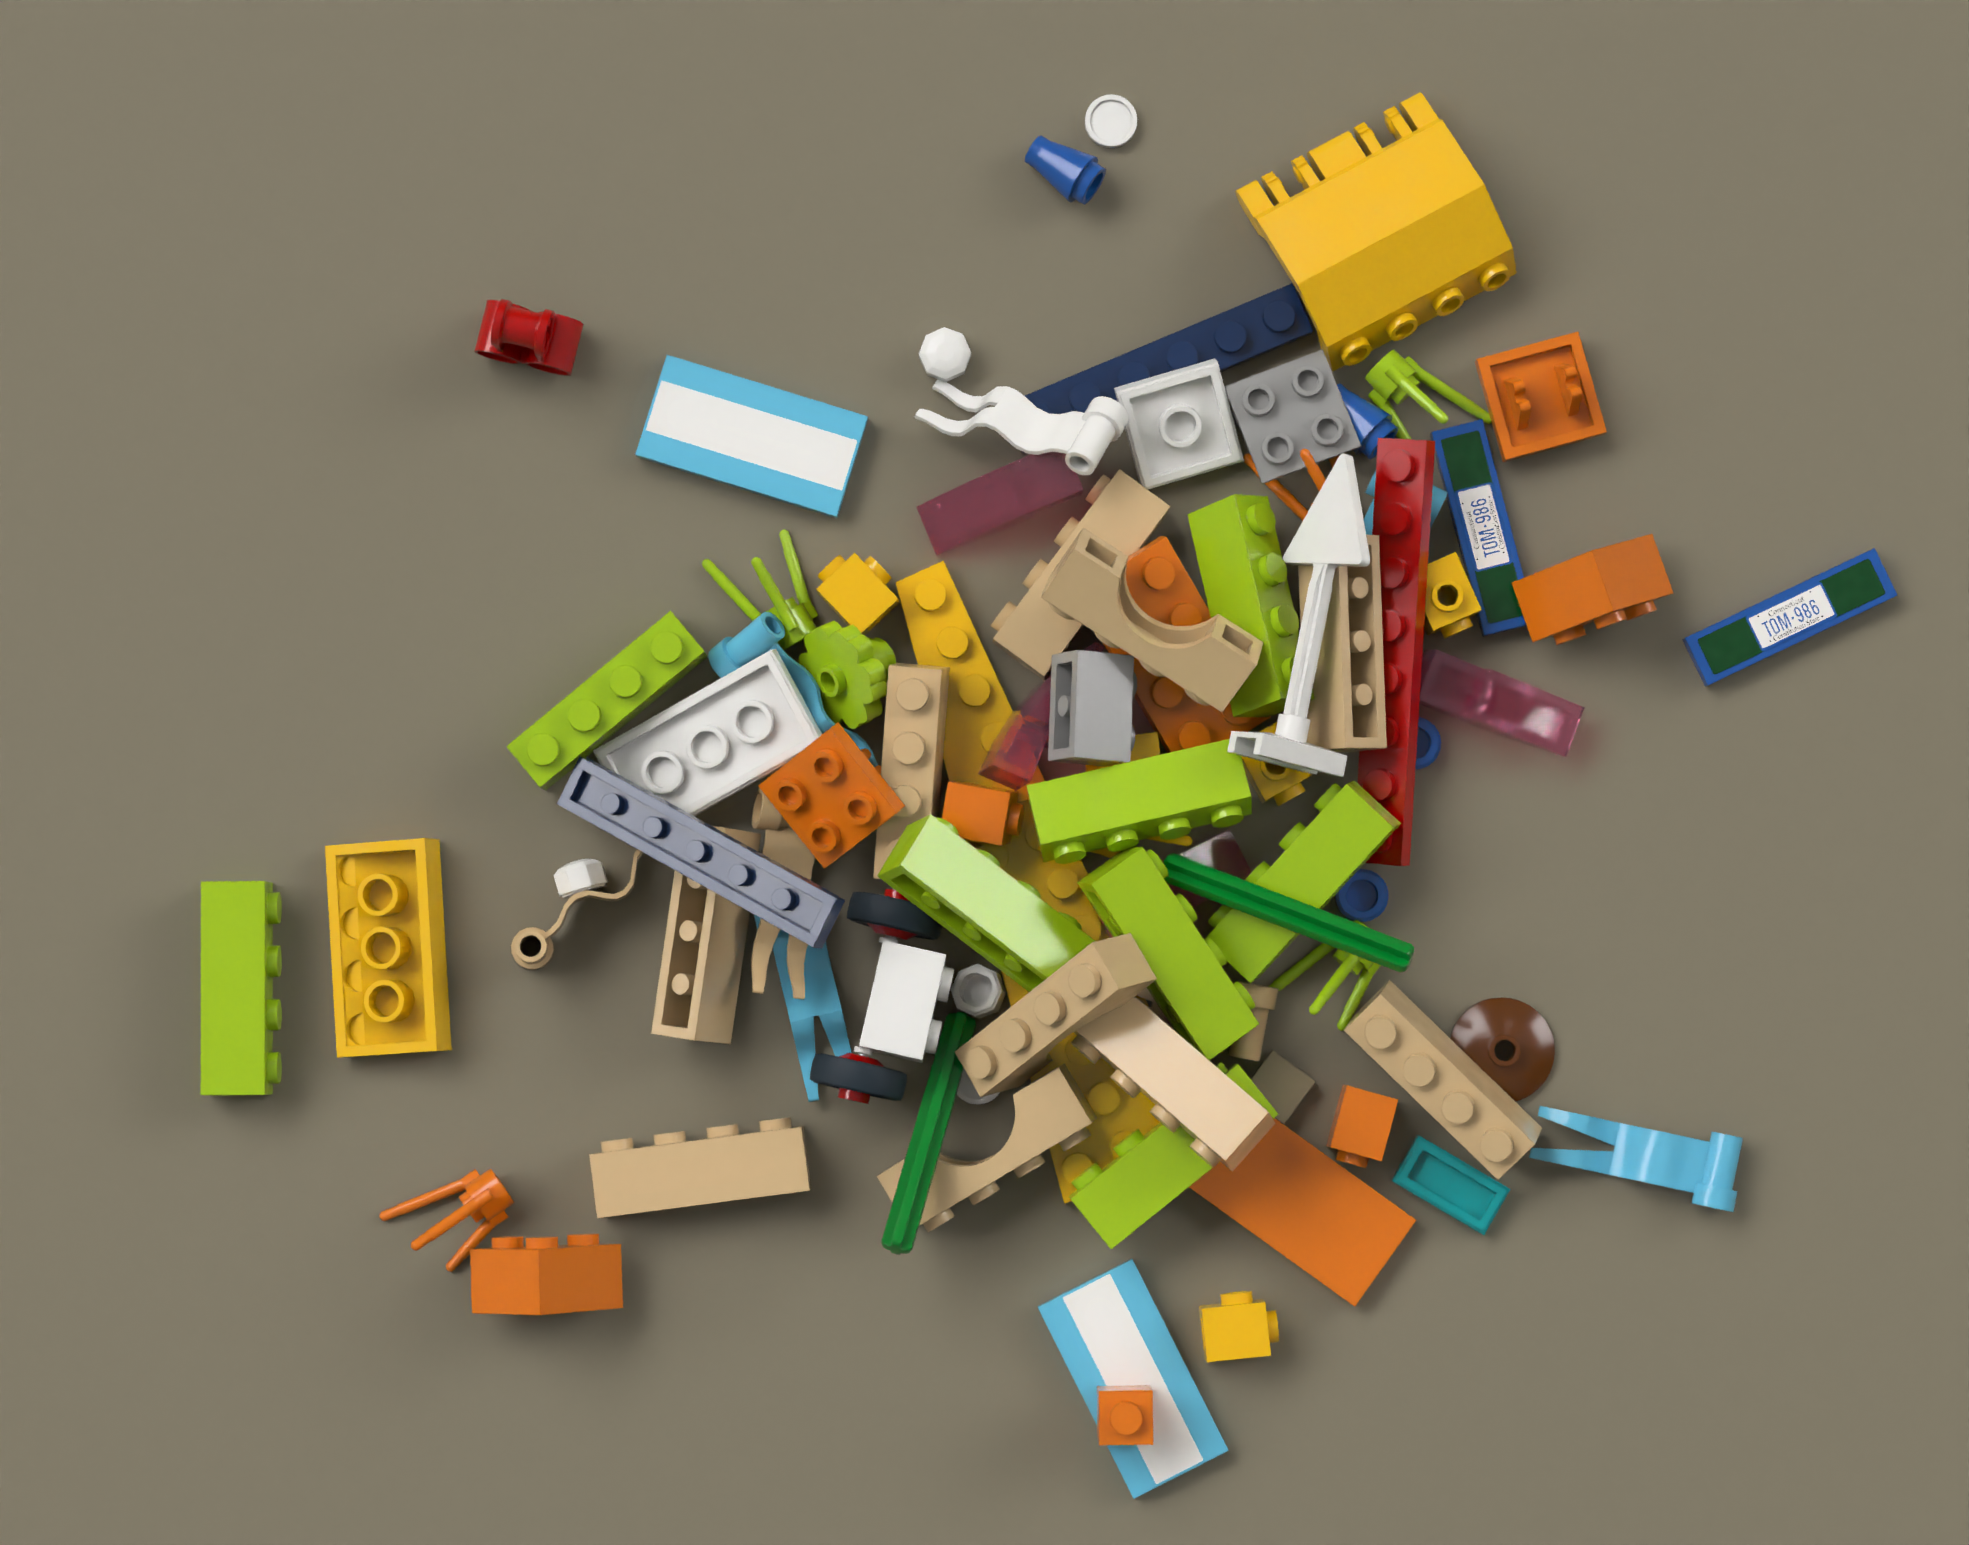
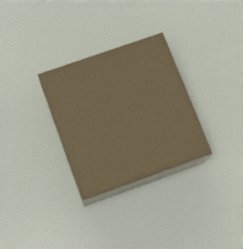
(1281, 1084)

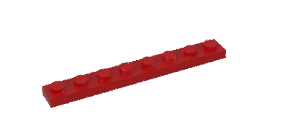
(1403, 529)

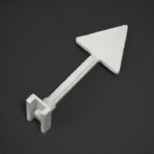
(1327, 538)

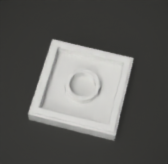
(1179, 424)

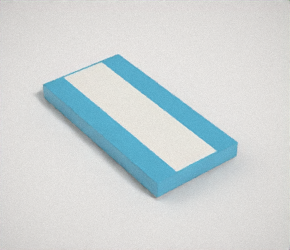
(751, 436)
(1118, 1338)

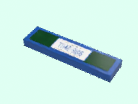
(1480, 523)
(1789, 617)

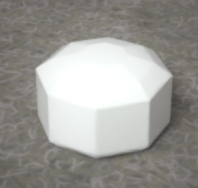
(945, 354)
(580, 876)
(978, 991)

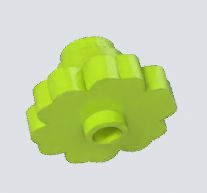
(848, 672)

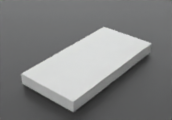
(717, 737)

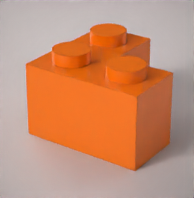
(1593, 587)
(546, 1275)

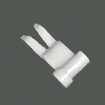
(1032, 430)

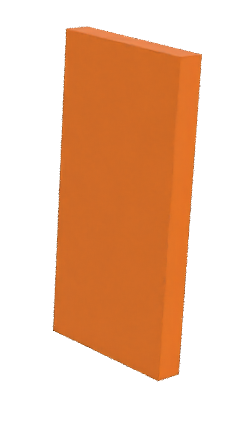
(1309, 1211)

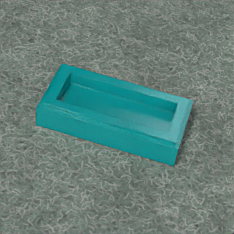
(1450, 1184)

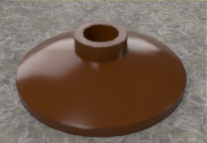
(1523, 1027)

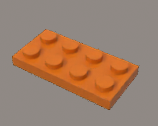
(1169, 596)

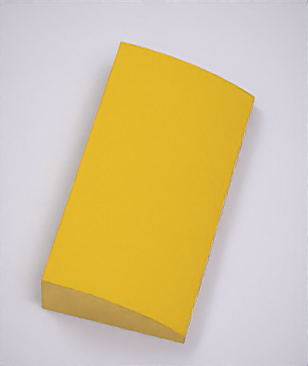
(388, 947)

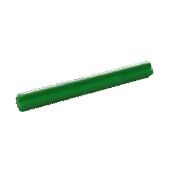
(1288, 913)
(927, 1136)

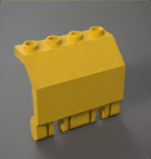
(1383, 233)

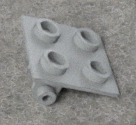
(1291, 411)

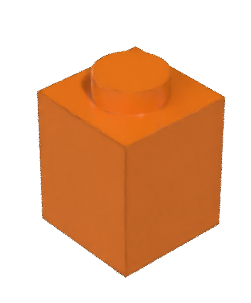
(983, 812)
(1361, 1125)
(1125, 1415)

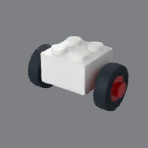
(900, 1002)

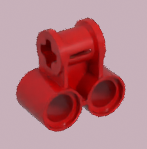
(528, 337)

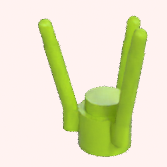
(1397, 380)
(794, 617)
(1348, 963)

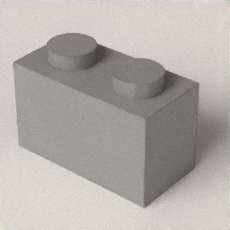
(1091, 708)

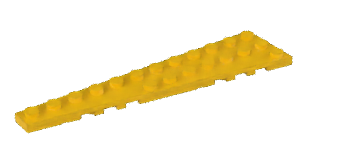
(974, 716)

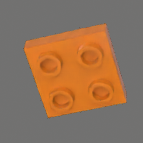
(1540, 396)
(831, 795)

